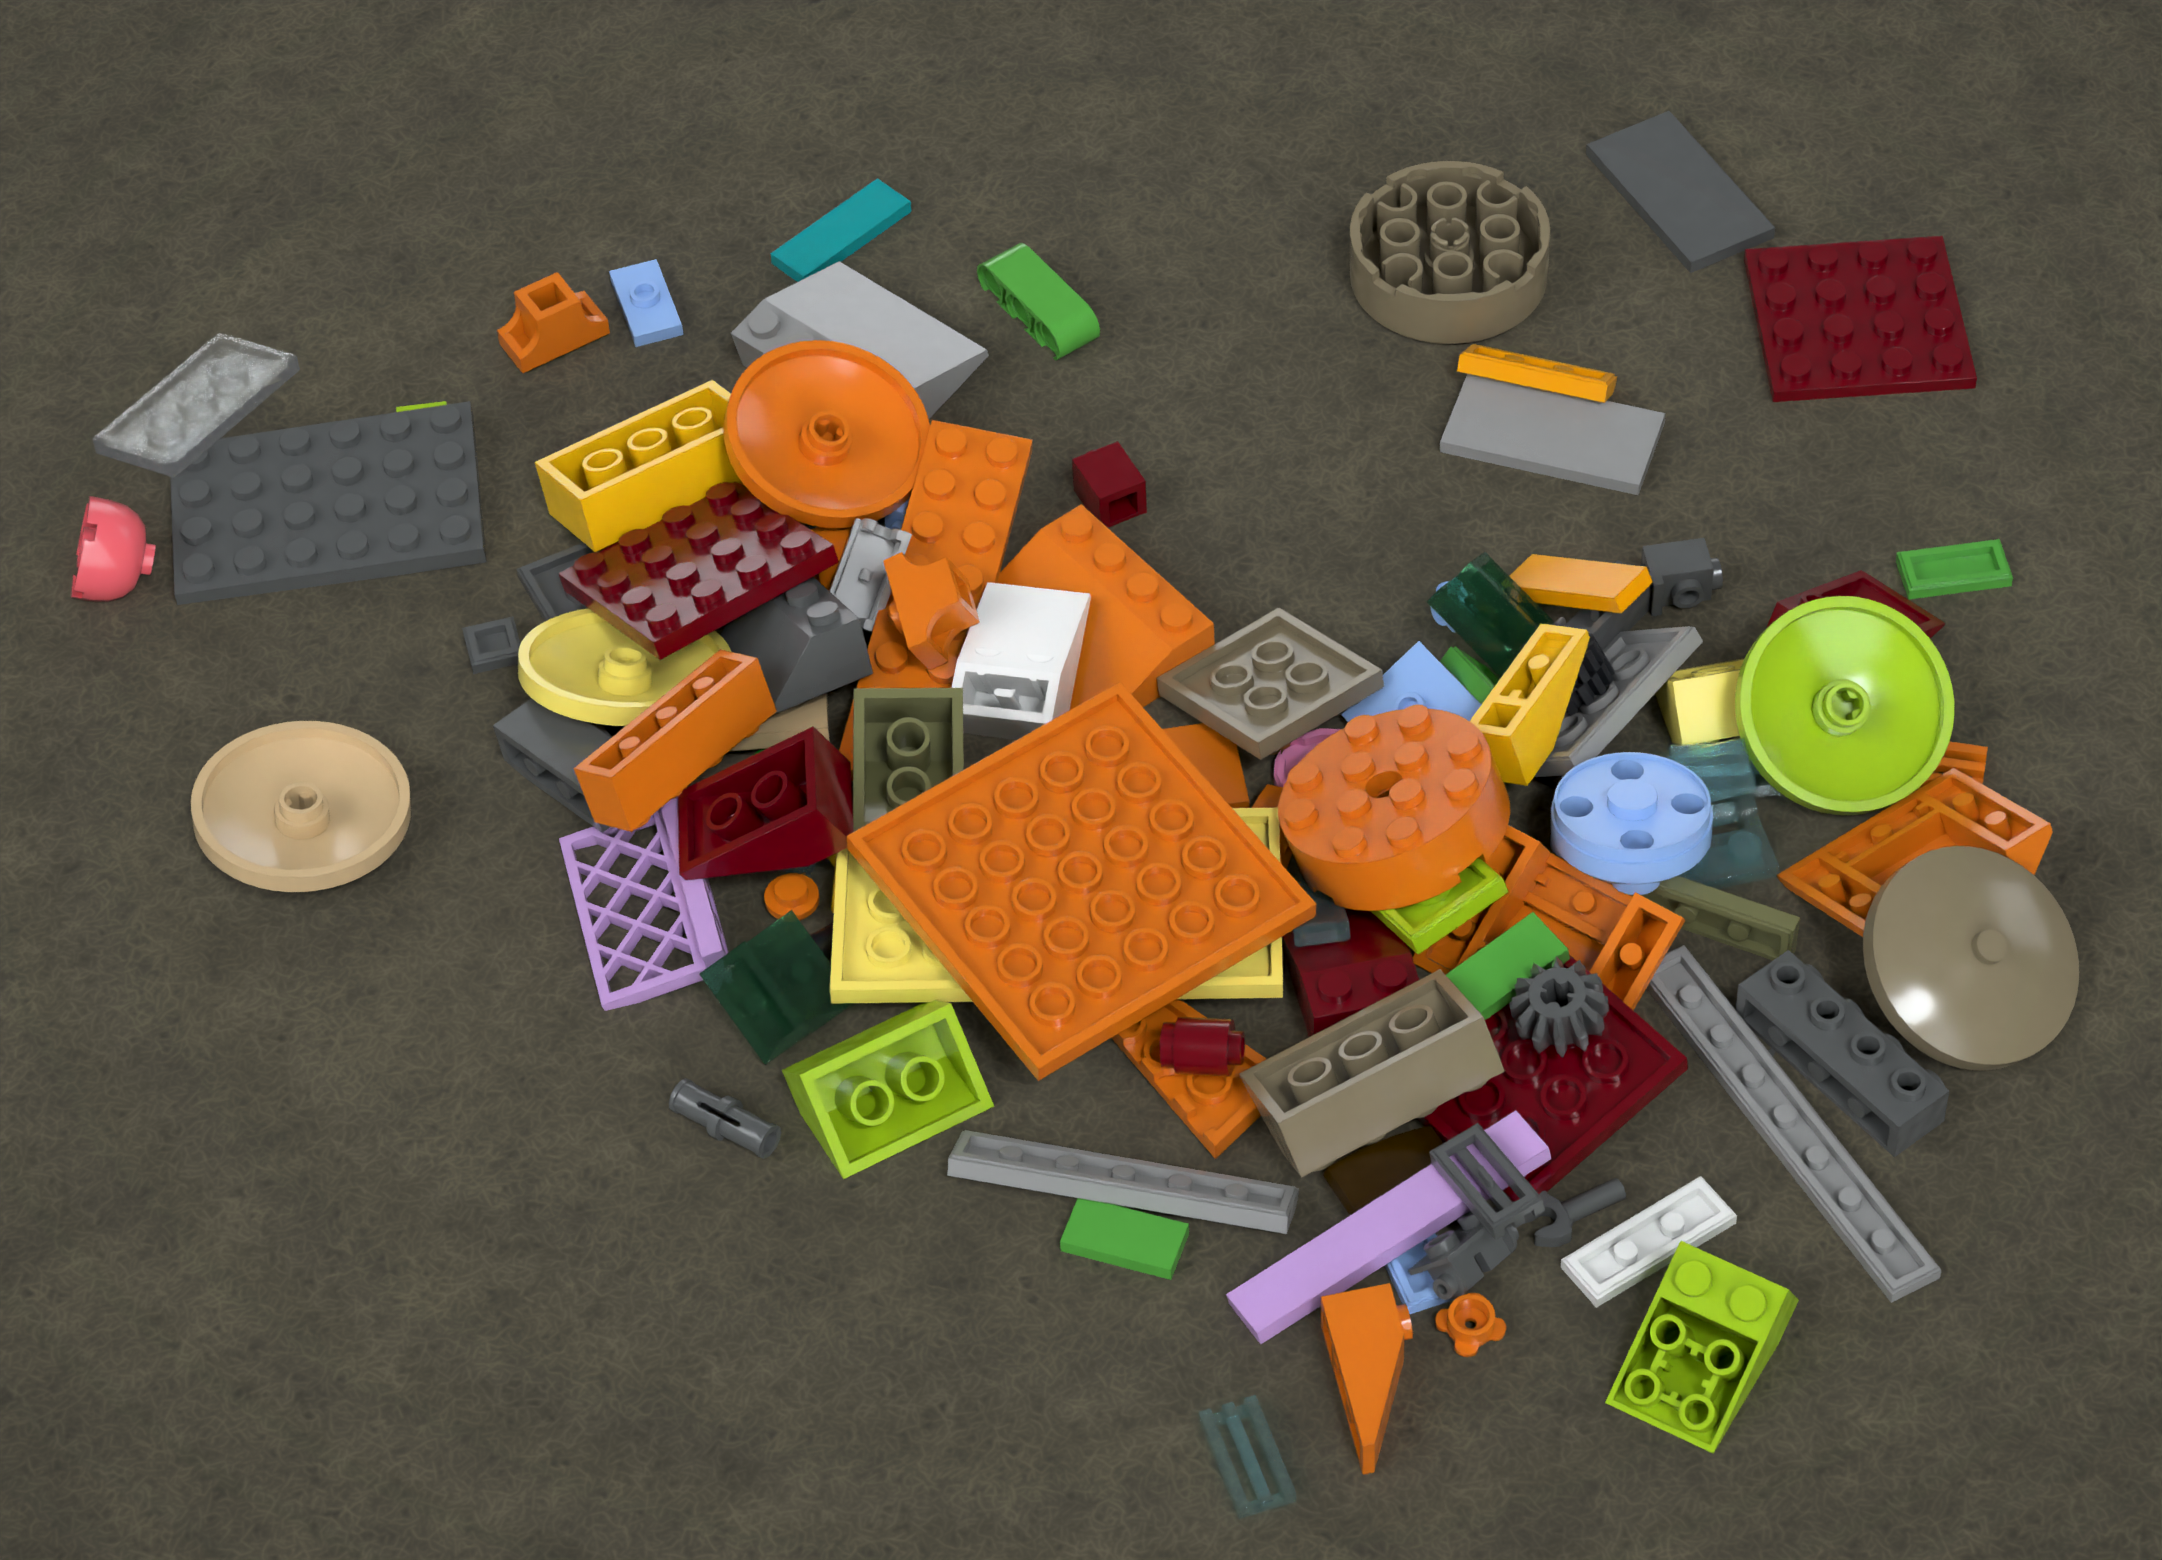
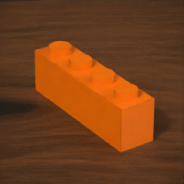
(675, 740)

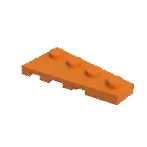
(1210, 1106)

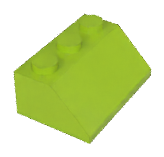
(889, 1087)

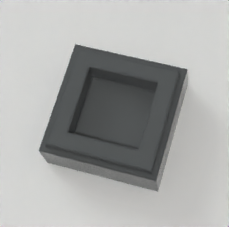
(492, 644)

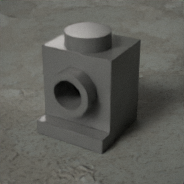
(1681, 573)

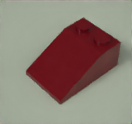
(768, 811)
(1349, 974)

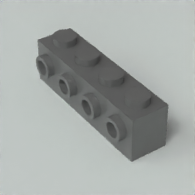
(1842, 1053)

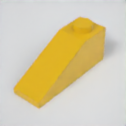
(1530, 701)

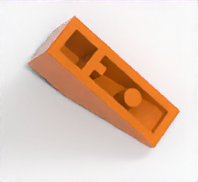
(1366, 1352)

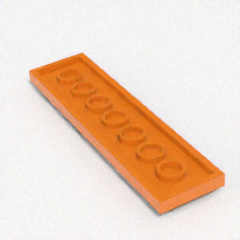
(957, 511)

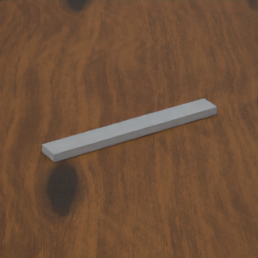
(1791, 1127)

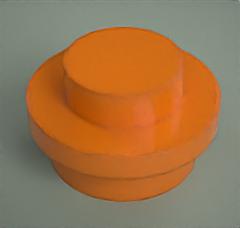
(792, 893)

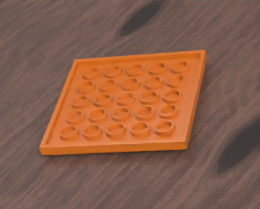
(1080, 879)

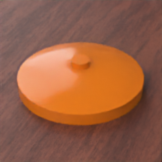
(825, 433)

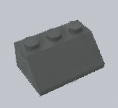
(802, 643)

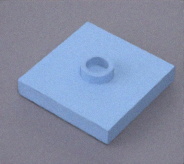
(1417, 681)

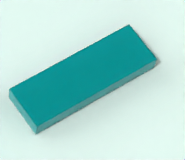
(841, 231)

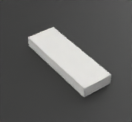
(1647, 1241)

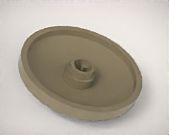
(1971, 958)

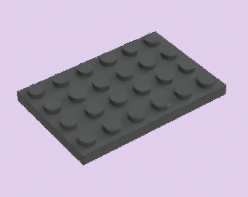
(328, 505)

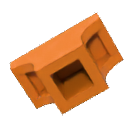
(550, 323)
(929, 606)

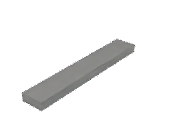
(1123, 1181)

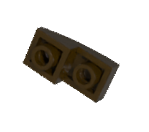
(1380, 1167)

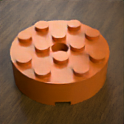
(1394, 808)

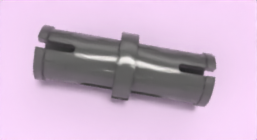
(753, 1131)

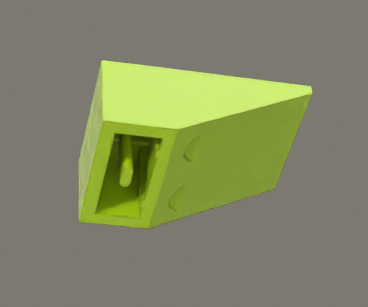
(1701, 1347)

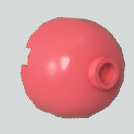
(110, 552)

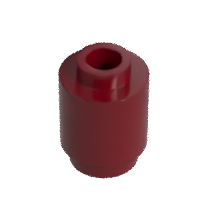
(1201, 1046)

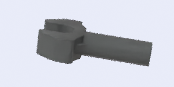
(1572, 1210)

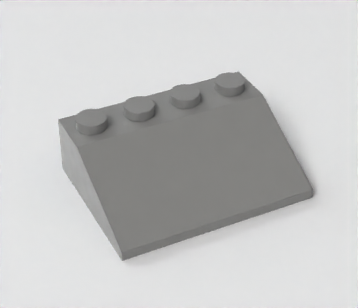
(858, 312)

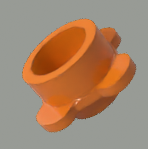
(1470, 1308)

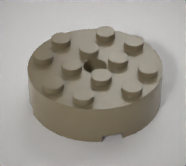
(1449, 252)

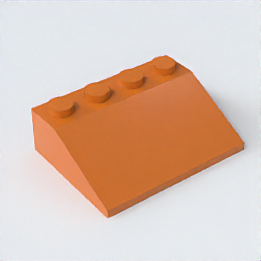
(1134, 617)

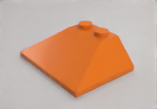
(1941, 814)
(1603, 928)

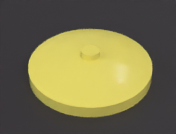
(598, 673)

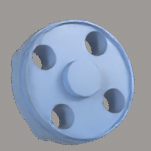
(1631, 820)

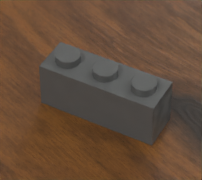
(547, 750)

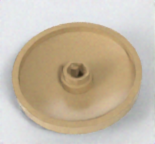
(301, 806)

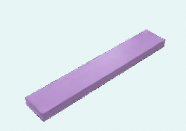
(1373, 1236)

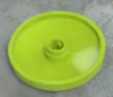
(1844, 705)

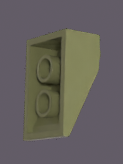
(903, 746)

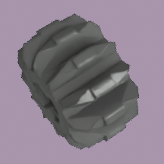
(1559, 1006)

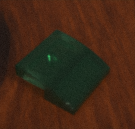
(1489, 612)
(775, 987)

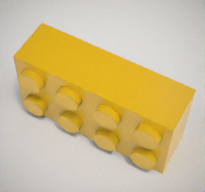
(639, 467)

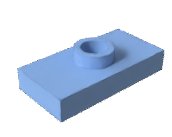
(646, 303)

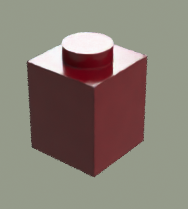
(1109, 484)

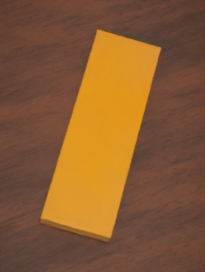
(1537, 373)
(1581, 582)

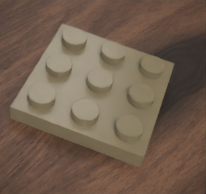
(1270, 683)

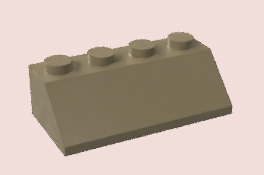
(1373, 1072)

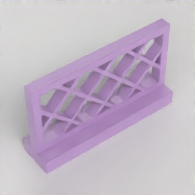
(693, 900)

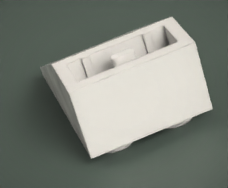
(1020, 659)

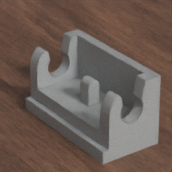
(861, 573)

